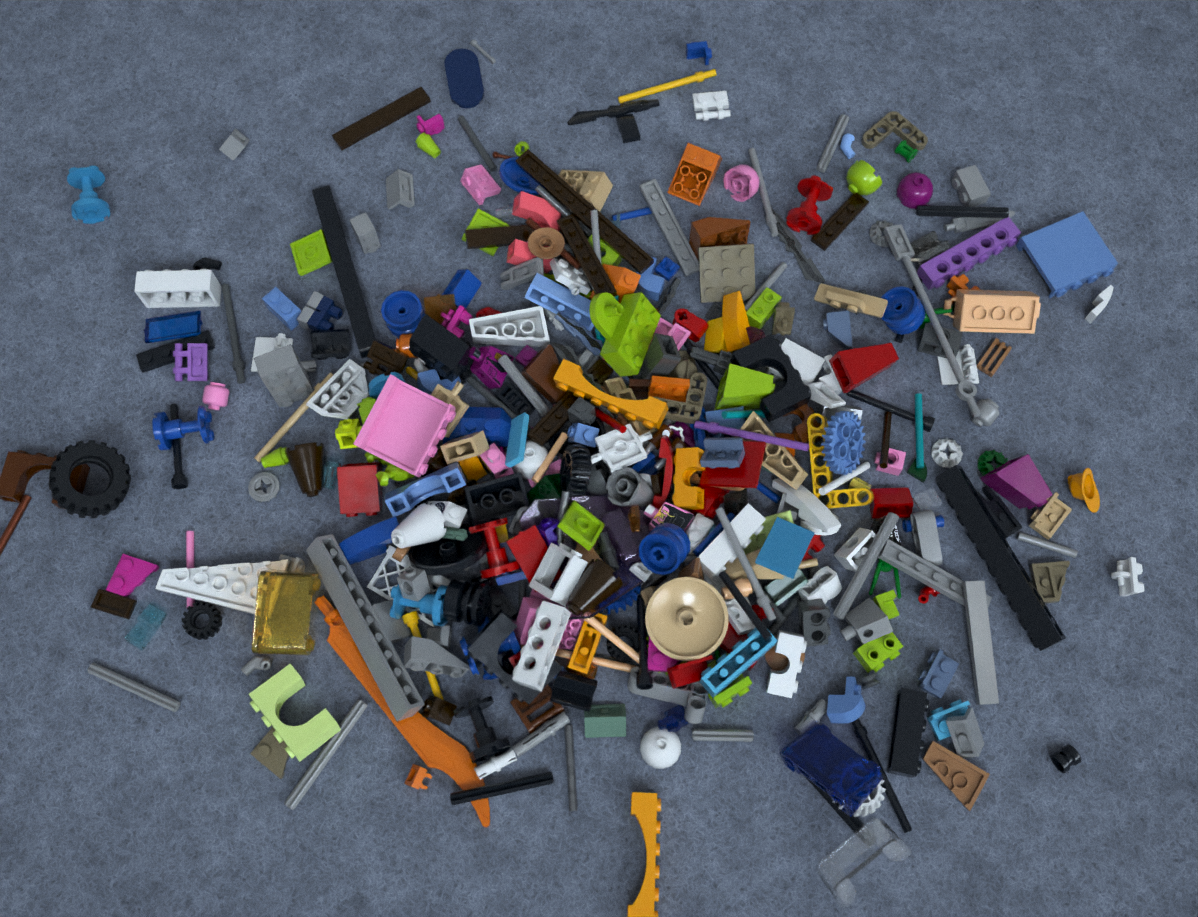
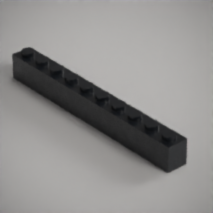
(1000, 558)

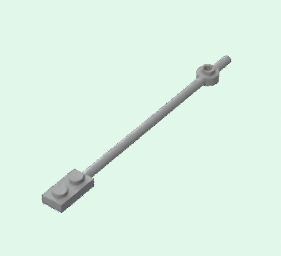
(903, 251)

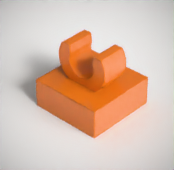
(416, 777)

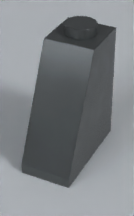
(660, 357)

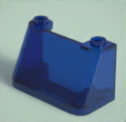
(832, 767)

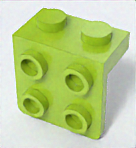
(739, 686)

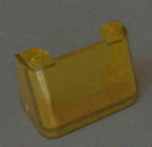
(284, 612)

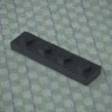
(163, 354)

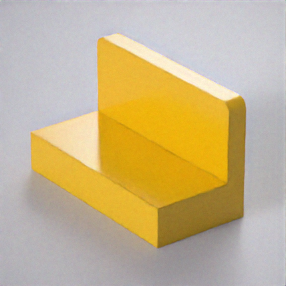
(715, 336)

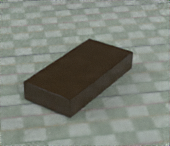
(113, 604)

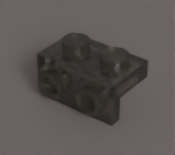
(928, 246)

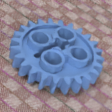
(843, 442)

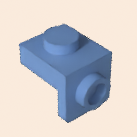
(582, 434)

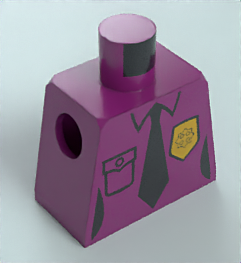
(487, 366)

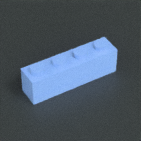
(560, 299)

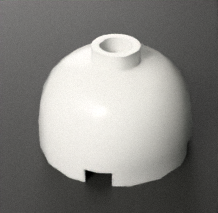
(533, 458)
(660, 748)

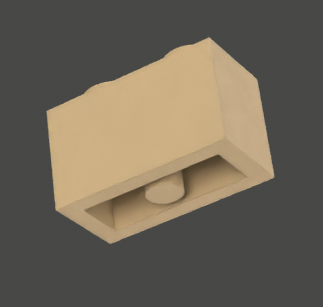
(465, 447)

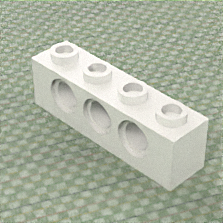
(544, 657)

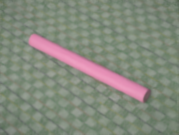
(190, 558)

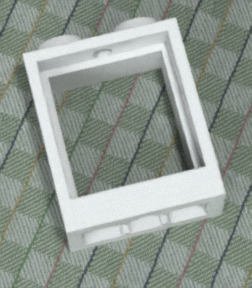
(549, 567)

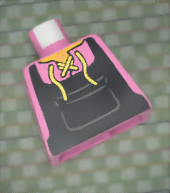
(494, 462)
(668, 514)

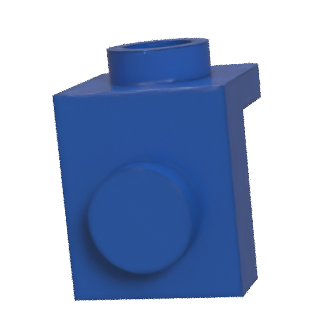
(698, 50)

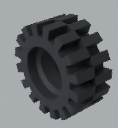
(194, 612)
(620, 631)

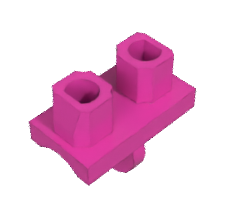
(460, 315)

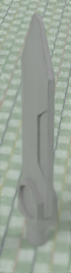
(970, 223)

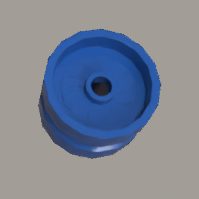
(904, 310)
(402, 312)
(664, 548)

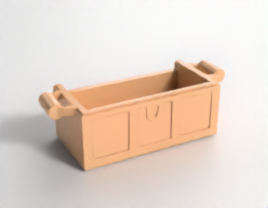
(994, 311)

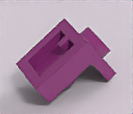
(525, 355)

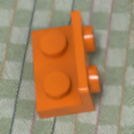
(669, 388)

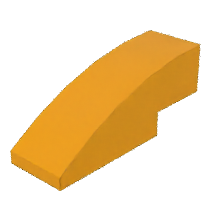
(734, 322)

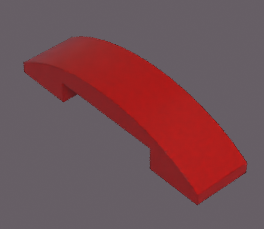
(665, 451)

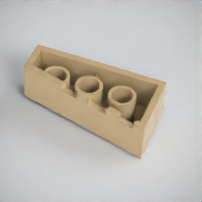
(776, 458)

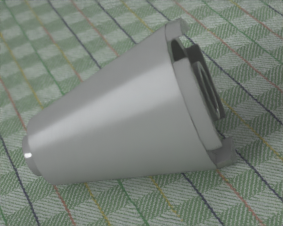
(629, 488)

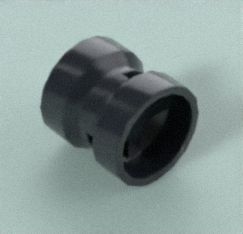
(1065, 758)

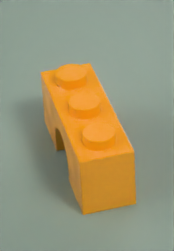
(686, 463)

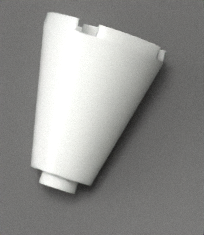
(420, 527)

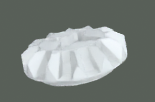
(942, 458)

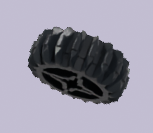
(575, 470)

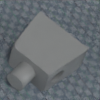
(866, 623)

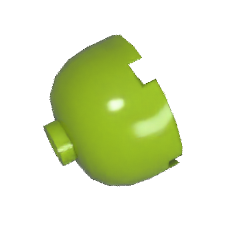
(862, 178)

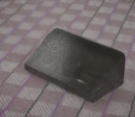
(735, 501)

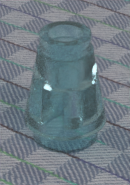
(330, 474)

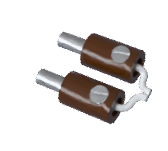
(655, 442)

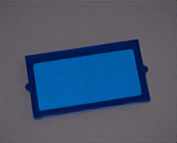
(173, 326)

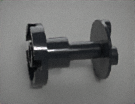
(484, 736)

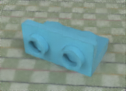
(939, 716)

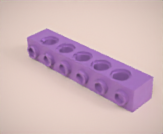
(1004, 230)

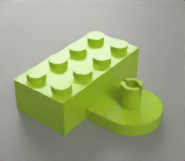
(626, 328)

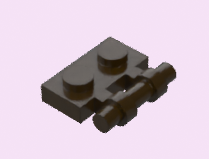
(387, 356)

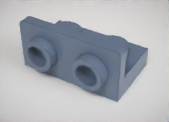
(938, 674)

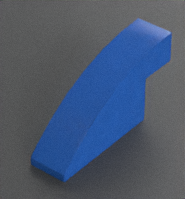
(369, 541)

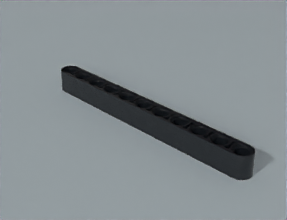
(344, 269)

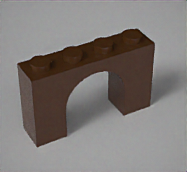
(20, 468)

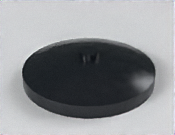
(449, 555)

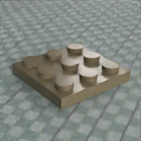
(726, 271)

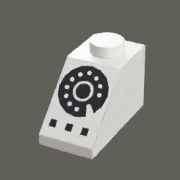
(453, 513)

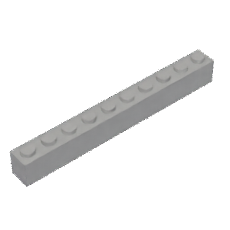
(365, 627)

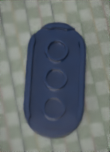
(464, 78)

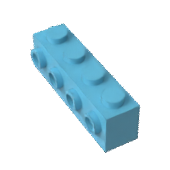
(737, 662)

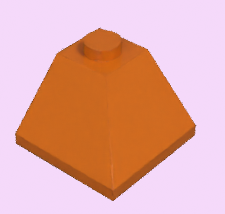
(623, 280)

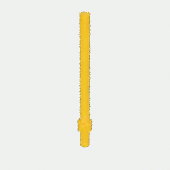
(697, 77)

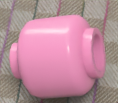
(215, 396)

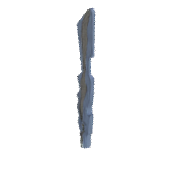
(586, 338)

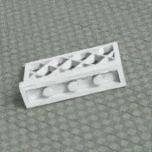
(436, 580)

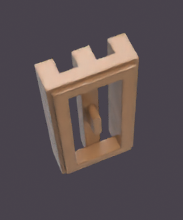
(1001, 346)

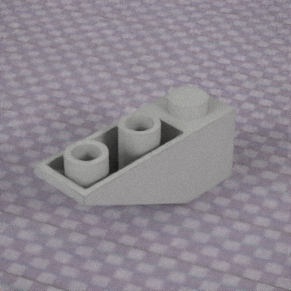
(429, 656)

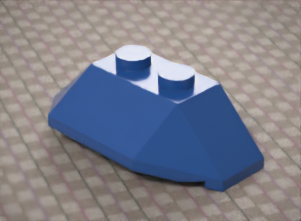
(491, 420)

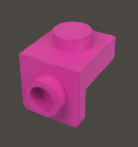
(431, 126)

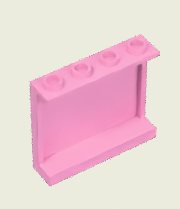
(405, 426)

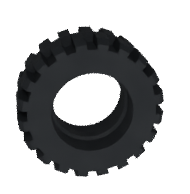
(92, 454)

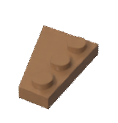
(956, 773)

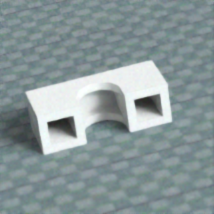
(784, 681)

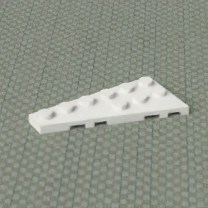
(221, 585)

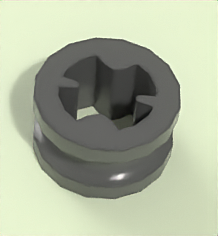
(869, 681)

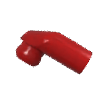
(487, 312)
(925, 592)

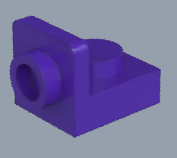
(546, 530)

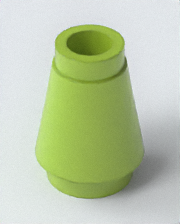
(427, 145)
(275, 458)

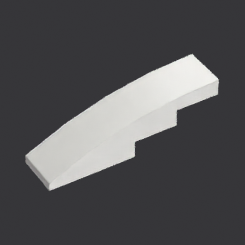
(809, 506)

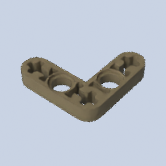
(891, 126)
(689, 406)

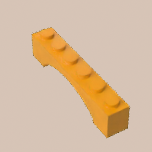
(648, 411)
(645, 808)

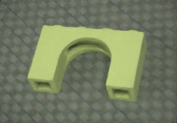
(299, 739)

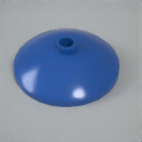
(516, 178)

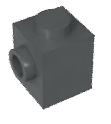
(582, 412)

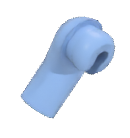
(845, 145)

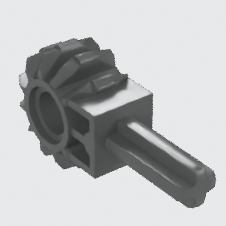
(720, 361)

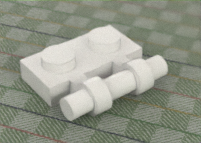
(711, 101)

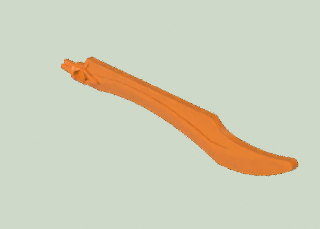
(429, 742)

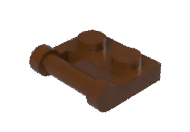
(525, 709)

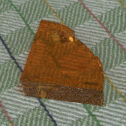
(634, 518)

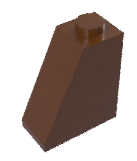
(541, 372)

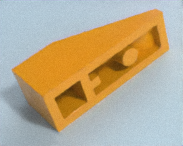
(586, 646)

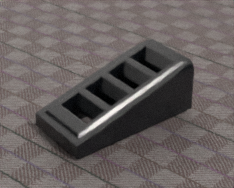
(518, 397)

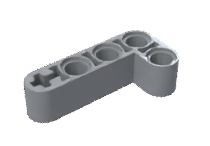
(692, 695)

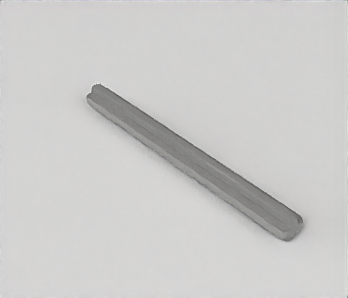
(866, 565)
(325, 755)

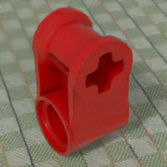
(692, 323)

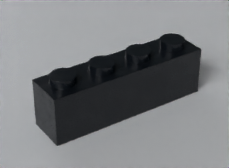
(907, 733)

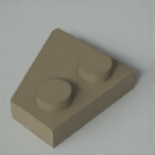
(1049, 579)
(272, 754)

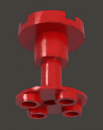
(806, 216)
(496, 555)

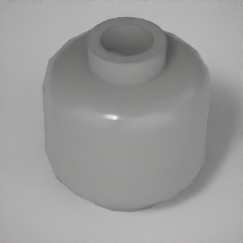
(989, 412)

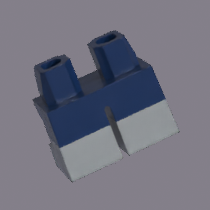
(318, 313)

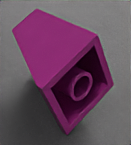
(1019, 483)

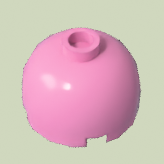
(743, 180)

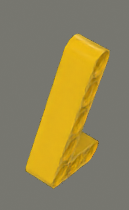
(817, 471)

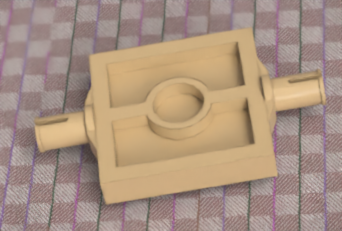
(451, 397)

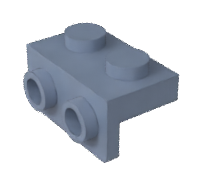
(722, 452)

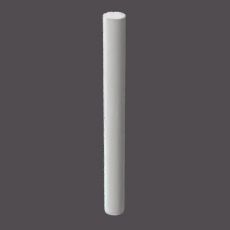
(844, 478)

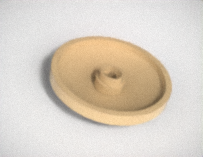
(686, 618)

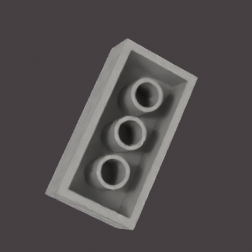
(284, 376)

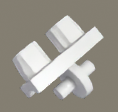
(1127, 577)

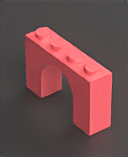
(541, 212)

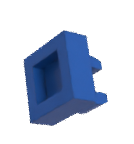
(667, 268)

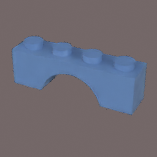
(441, 481)

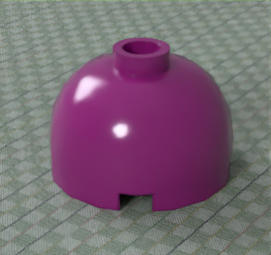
(915, 190)

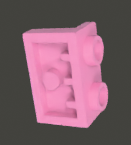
(479, 183)

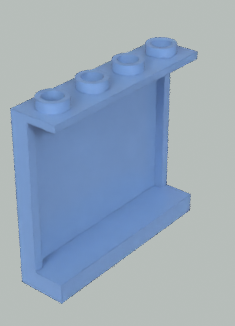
(1068, 254)

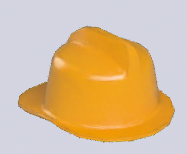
(1084, 488)

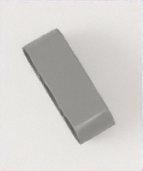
(926, 536)

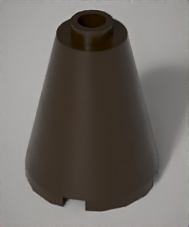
(307, 466)
(593, 587)

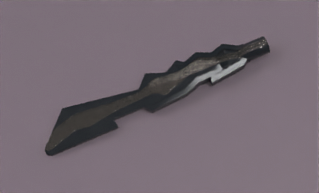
(613, 111)

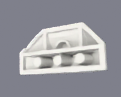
(341, 392)

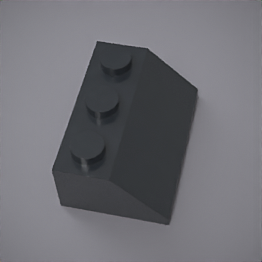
(439, 348)
(495, 499)

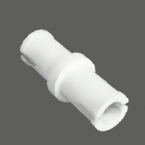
(495, 764)

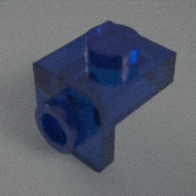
(674, 719)

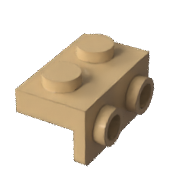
(1049, 517)

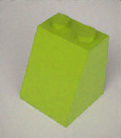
(743, 388)

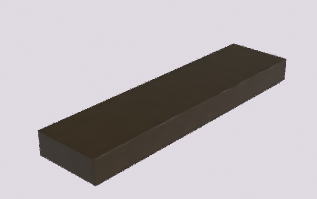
(839, 221)
(496, 236)

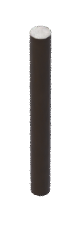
(885, 440)

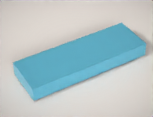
(517, 440)

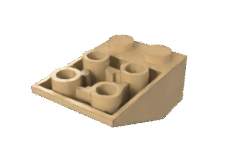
(591, 185)

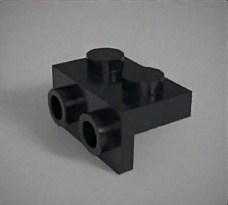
(330, 344)

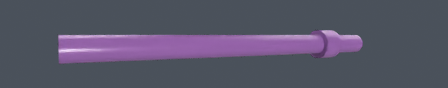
(715, 428)

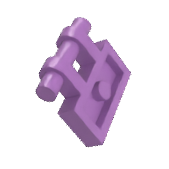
(196, 362)

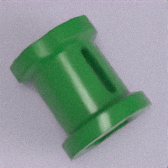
(906, 151)

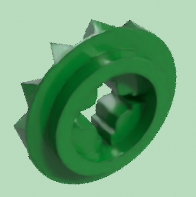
(986, 458)

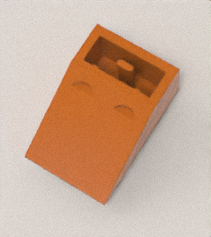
(694, 174)

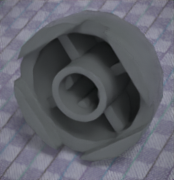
(598, 479)

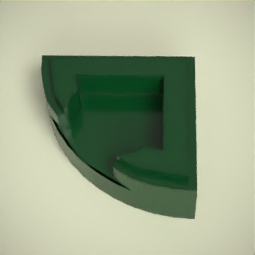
(918, 473)

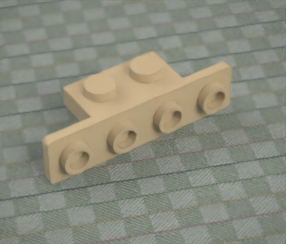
(851, 300)

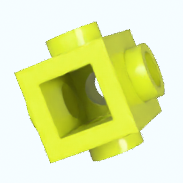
(347, 432)

